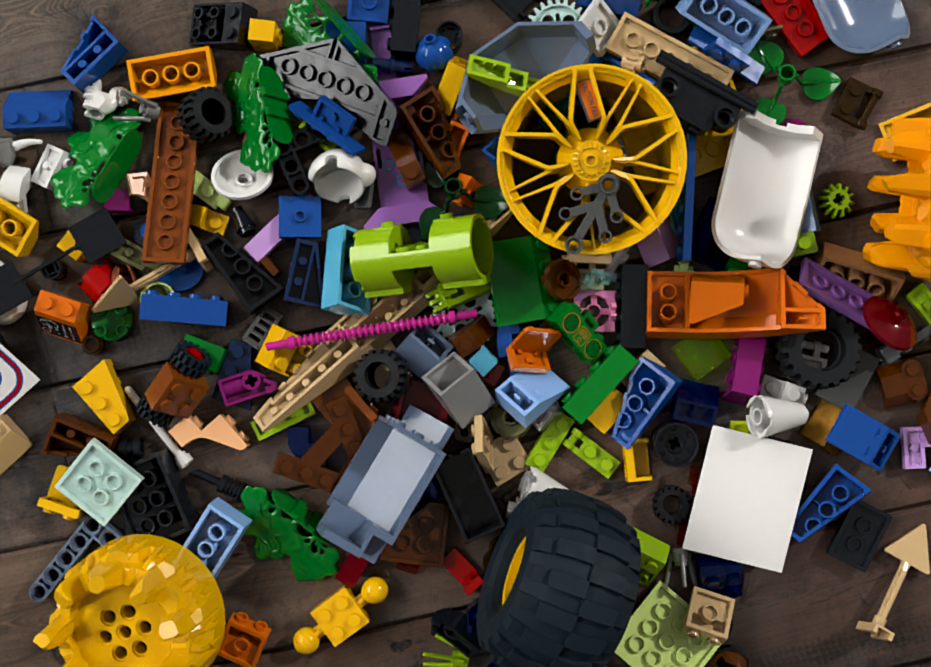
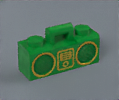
(576, 333)

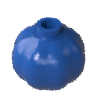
(433, 53)

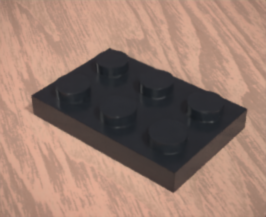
(859, 535)

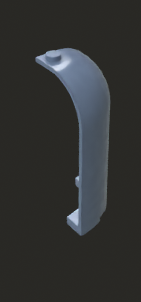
(864, 24)

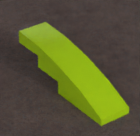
(499, 75)

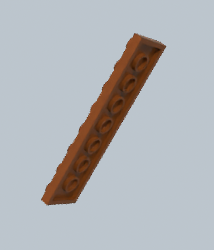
(170, 191)

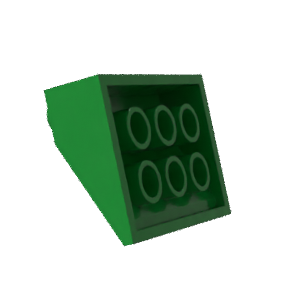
(517, 283)

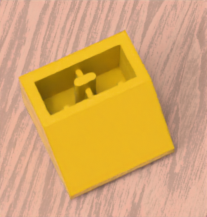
(283, 359)

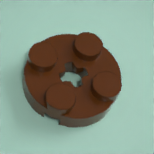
(552, 281)

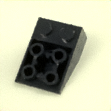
(222, 25)

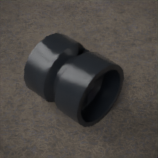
(452, 32)

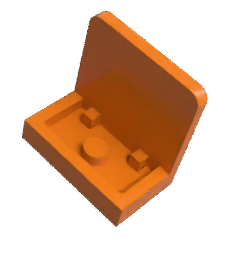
(529, 350)

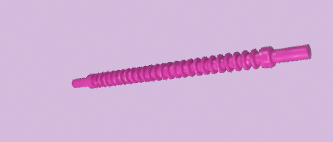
(291, 342)

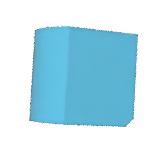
(482, 360)

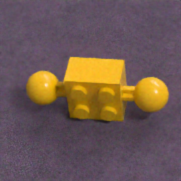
(340, 615)

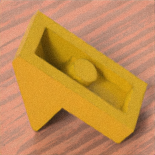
(209, 220)

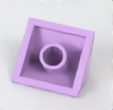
(658, 245)

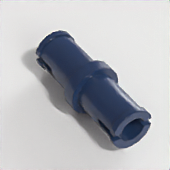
(392, 65)

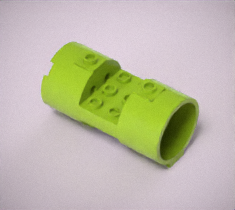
(457, 251)

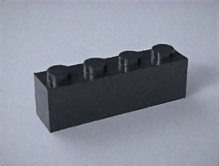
(404, 28)
(632, 306)

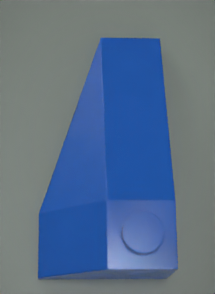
(646, 395)

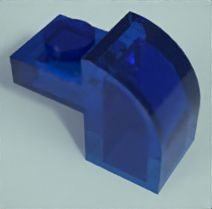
(299, 439)

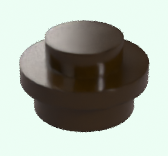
(92, 344)

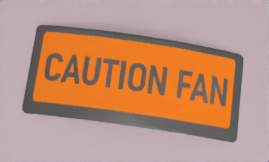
(588, 100)

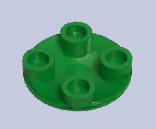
(112, 323)

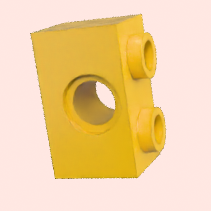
(265, 35)

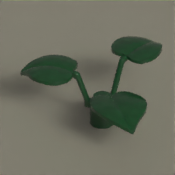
(488, 200)

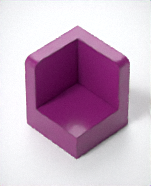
(119, 202)

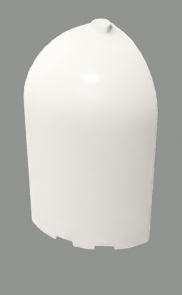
(765, 189)

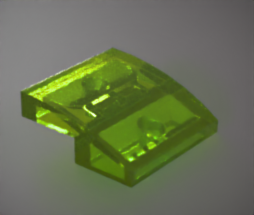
(700, 355)

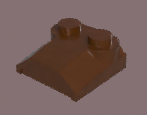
(901, 382)

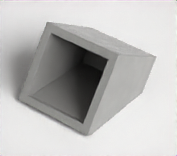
(458, 389)

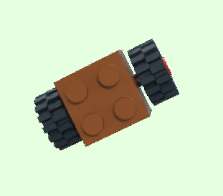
(177, 386)

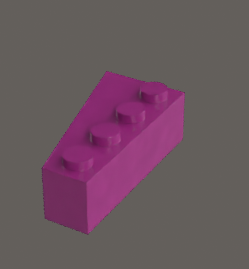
(746, 370)

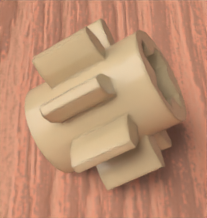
(634, 61)

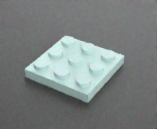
(99, 482)

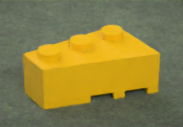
(105, 396)

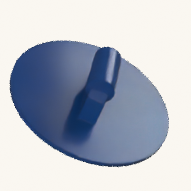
(184, 276)

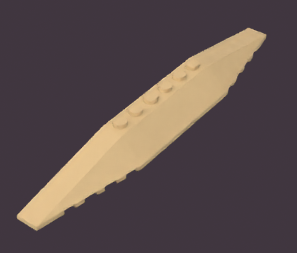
(336, 360)

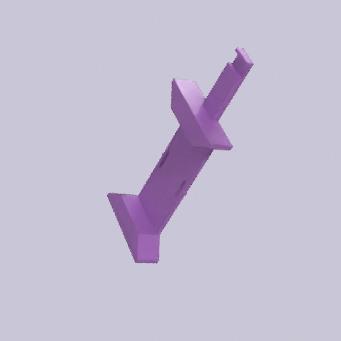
(396, 202)

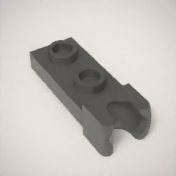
(888, 355)

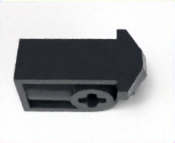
(453, 628)

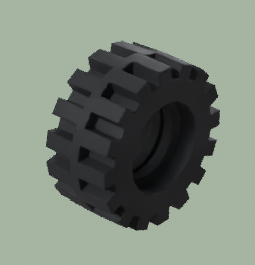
(680, 514)

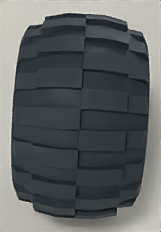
(559, 583)

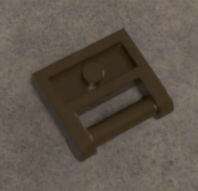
(850, 100)

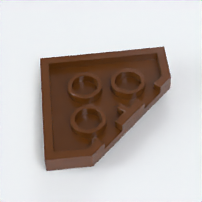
(421, 538)

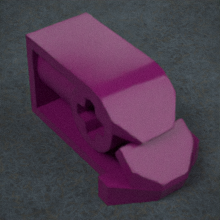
(236, 390)

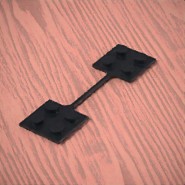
(93, 236)

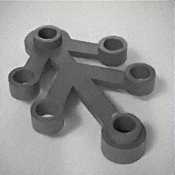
(593, 210)

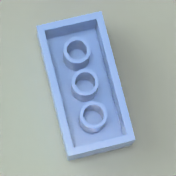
(728, 19)
(217, 534)

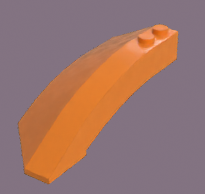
(773, 307)

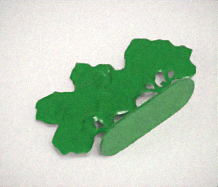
(300, 32)
(90, 152)

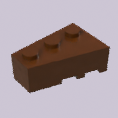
(72, 434)

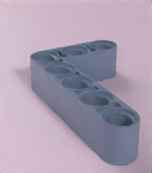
(77, 552)

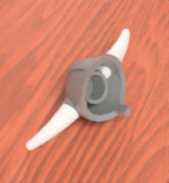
(9, 148)

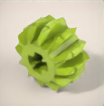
(833, 192)

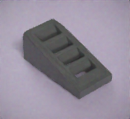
(252, 329)

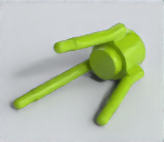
(457, 659)

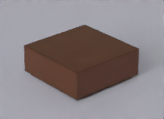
(271, 267)

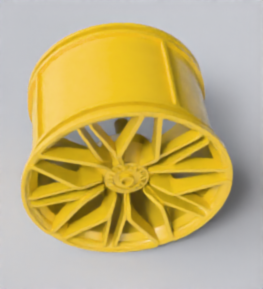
(593, 152)

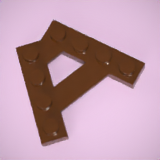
(308, 467)

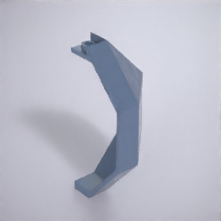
(529, 48)

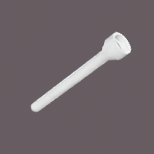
(181, 457)

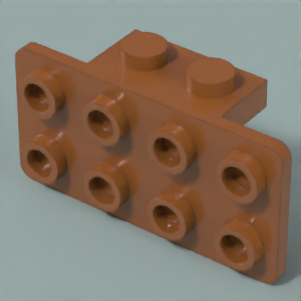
(363, 412)

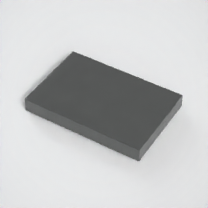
(851, 390)

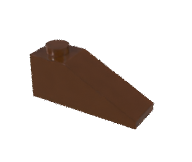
(406, 160)

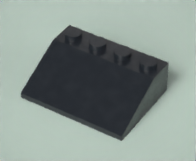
(160, 501)

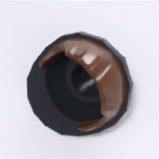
(729, 656)

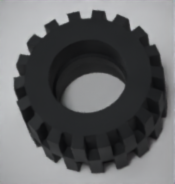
(194, 122)
(366, 370)

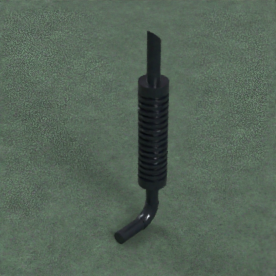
(233, 488)

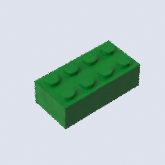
(598, 384)

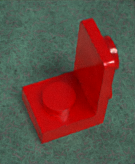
(463, 571)

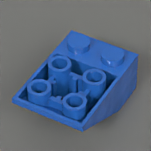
(863, 437)

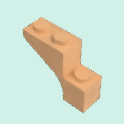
(221, 430)

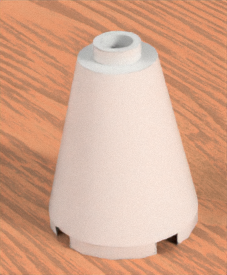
(774, 415)
(535, 481)

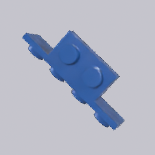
(726, 54)
(330, 121)

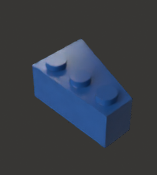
(93, 56)

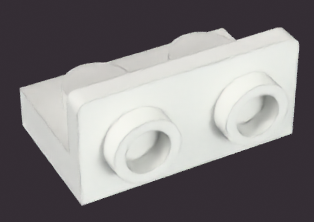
(50, 163)

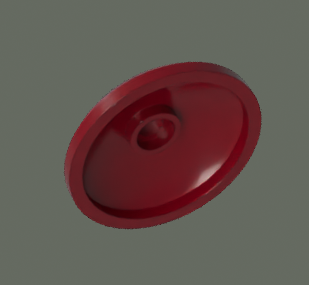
(890, 322)

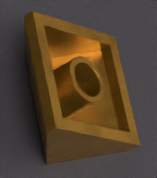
(820, 424)

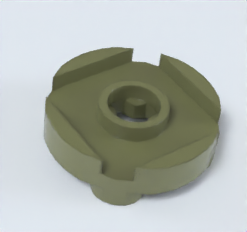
(502, 427)

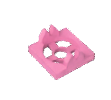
(609, 297)

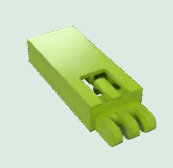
(444, 299)

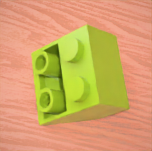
(653, 557)

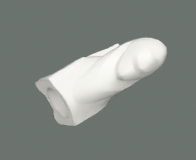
(102, 103)

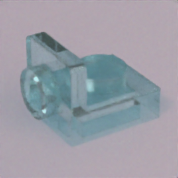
(601, 276)

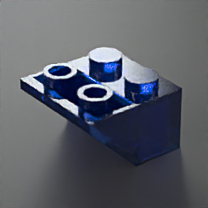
(695, 403)
(720, 575)

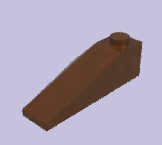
(428, 127)

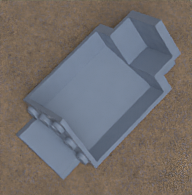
(384, 482)

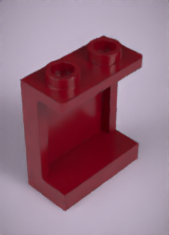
(422, 398)

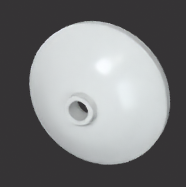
(238, 181)

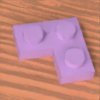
(913, 447)

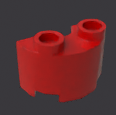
(97, 280)

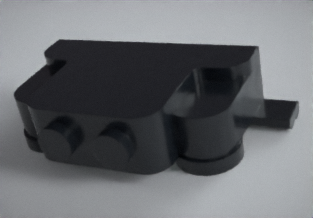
(700, 99)

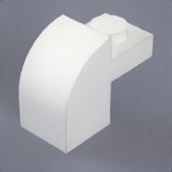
(15, 185)

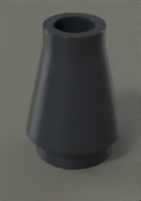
(243, 223)

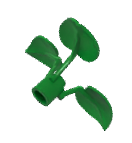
(817, 82)

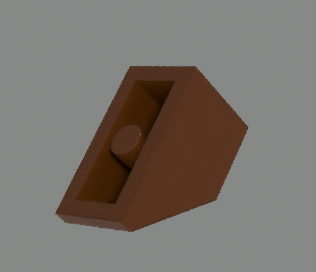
(471, 336)

